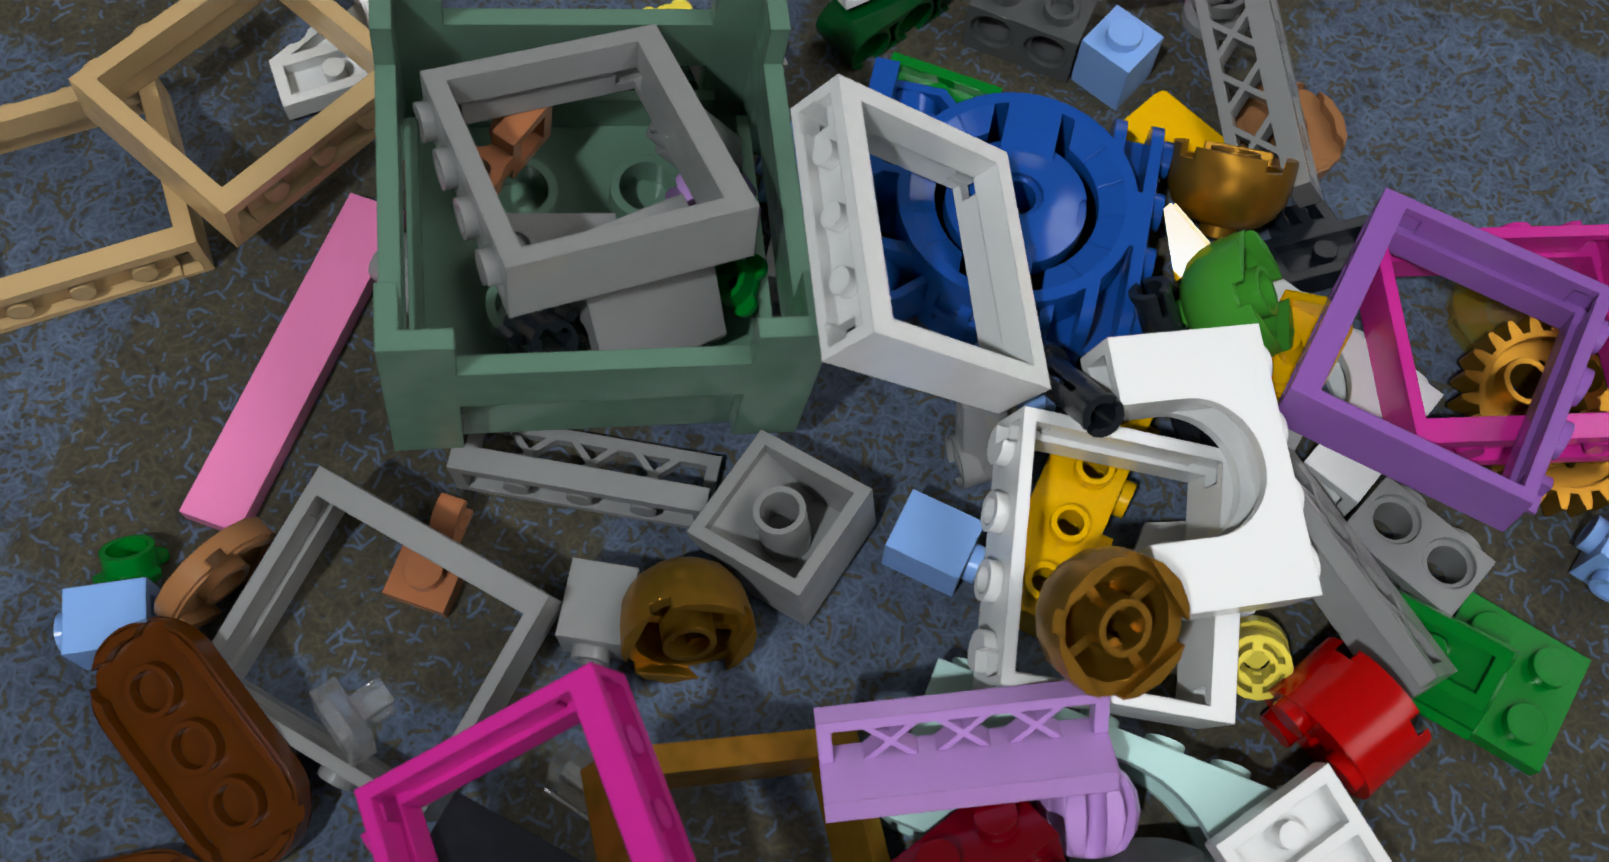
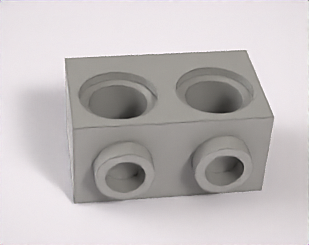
(1418, 539)

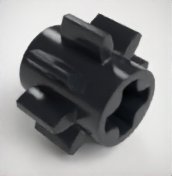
(557, 333)

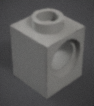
(592, 611)

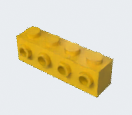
(1069, 516)

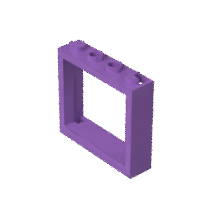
(1497, 271)

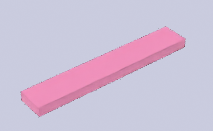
(289, 373)

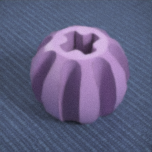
(1094, 823)

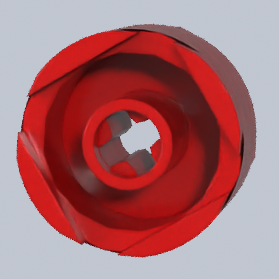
(1346, 717)

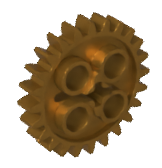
(1518, 357)

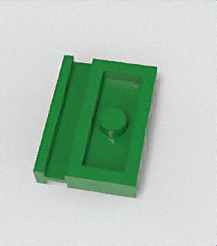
(1481, 665)

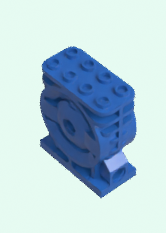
(1059, 172)

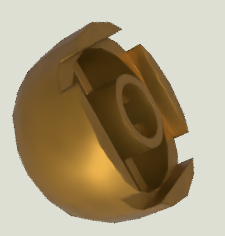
(1228, 186)
(683, 617)
(1112, 621)

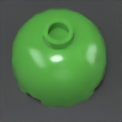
(1234, 286)

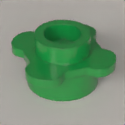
(743, 296)
(131, 558)

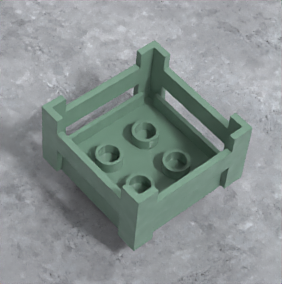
(449, 366)

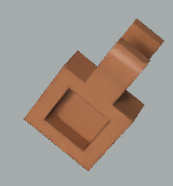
(514, 143)
(421, 581)

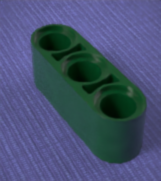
(874, 25)

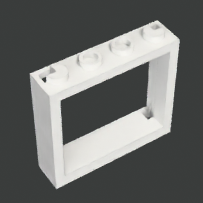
(833, 141)
(1210, 656)

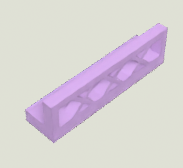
(963, 760)

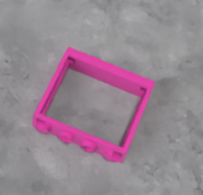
(1482, 438)
(615, 735)

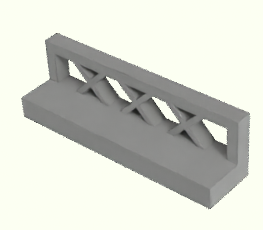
(1279, 86)
(586, 485)
(1364, 601)

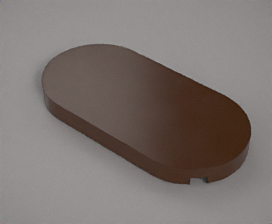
(200, 743)

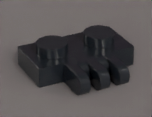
(1312, 245)

